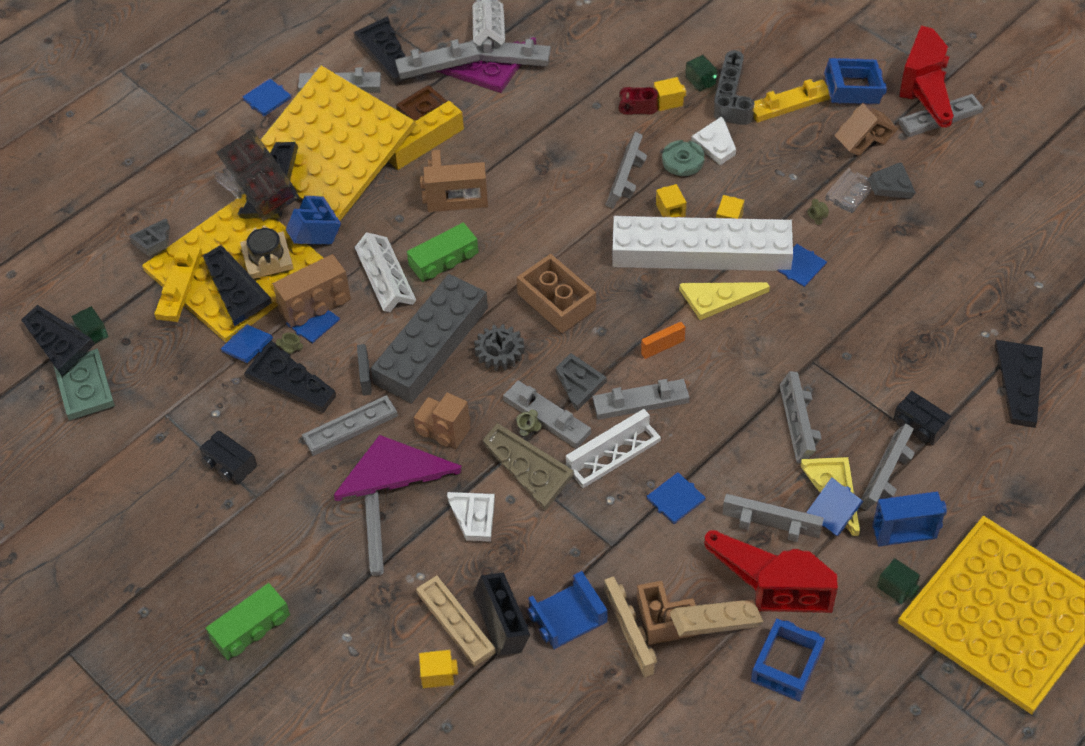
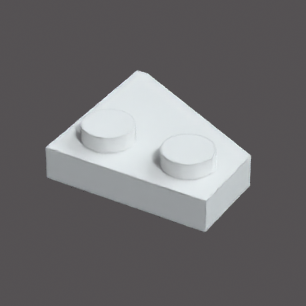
(716, 141)
(473, 514)

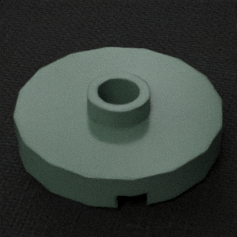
(683, 158)

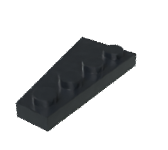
(382, 45)
(285, 156)
(235, 286)
(57, 338)
(282, 374)
(1021, 379)

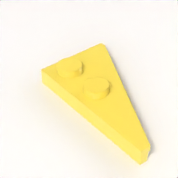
(713, 298)
(822, 470)

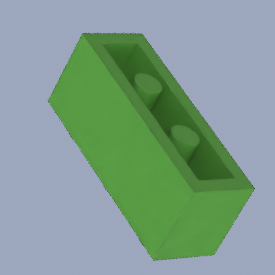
(442, 252)
(248, 621)

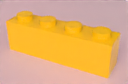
(428, 133)

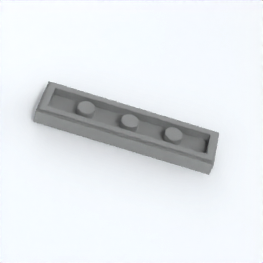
(923, 121)
(349, 425)

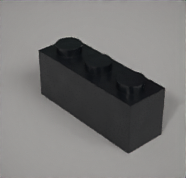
(501, 614)

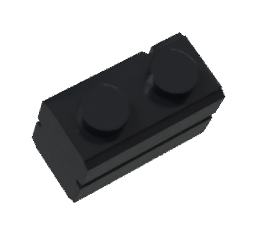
(924, 417)
(227, 457)

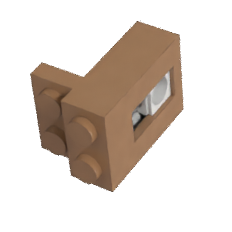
(453, 185)

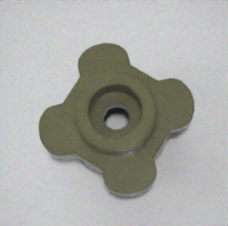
(818, 211)
(289, 342)
(522, 420)

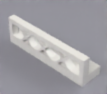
(488, 21)
(380, 271)
(607, 442)

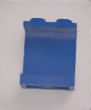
(568, 612)

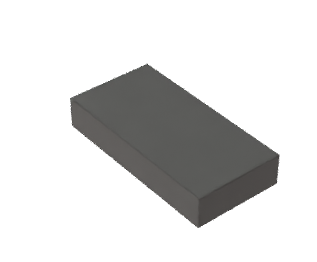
(364, 369)

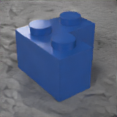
(313, 222)

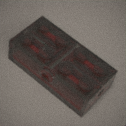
(258, 175)

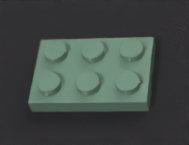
(85, 386)

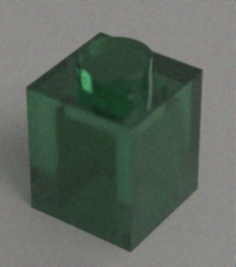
(701, 73)
(90, 324)
(899, 581)

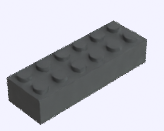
(429, 338)

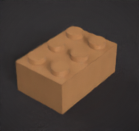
(312, 291)
(556, 293)

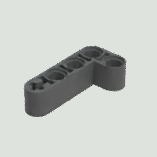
(727, 103)

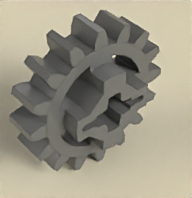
(508, 351)

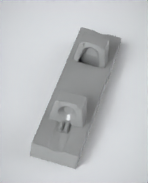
(514, 52)
(437, 59)
(367, 81)
(621, 185)
(633, 400)
(795, 403)
(549, 415)
(894, 452)
(772, 516)

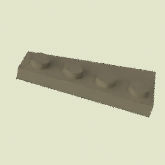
(534, 469)

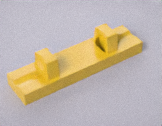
(791, 100)
(178, 283)

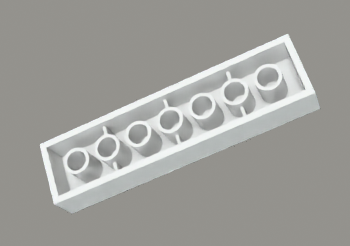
(702, 243)

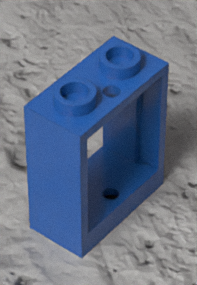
(854, 68)
(908, 518)
(778, 680)

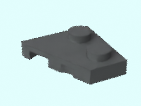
(892, 182)
(152, 238)
(579, 380)

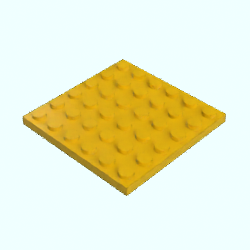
(340, 138)
(227, 230)
(1003, 614)

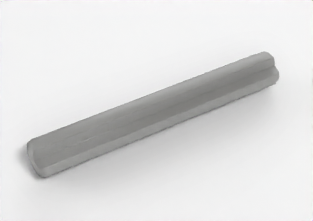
(374, 534)

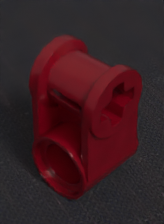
(641, 100)

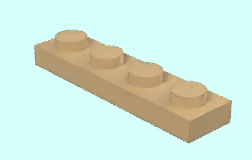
(716, 617)
(455, 621)
(634, 634)

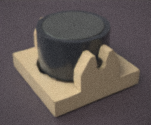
(265, 248)

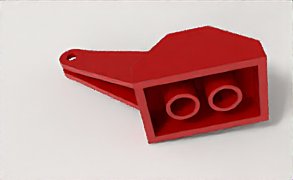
(925, 76)
(782, 582)

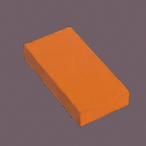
(663, 340)

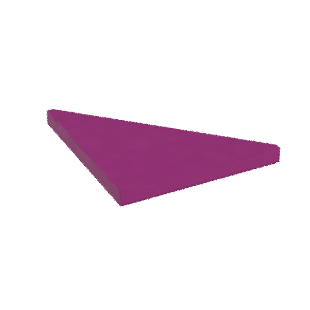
(485, 73)
(392, 466)

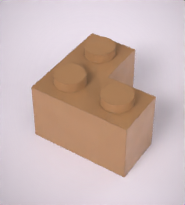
(865, 127)
(444, 420)
(656, 613)

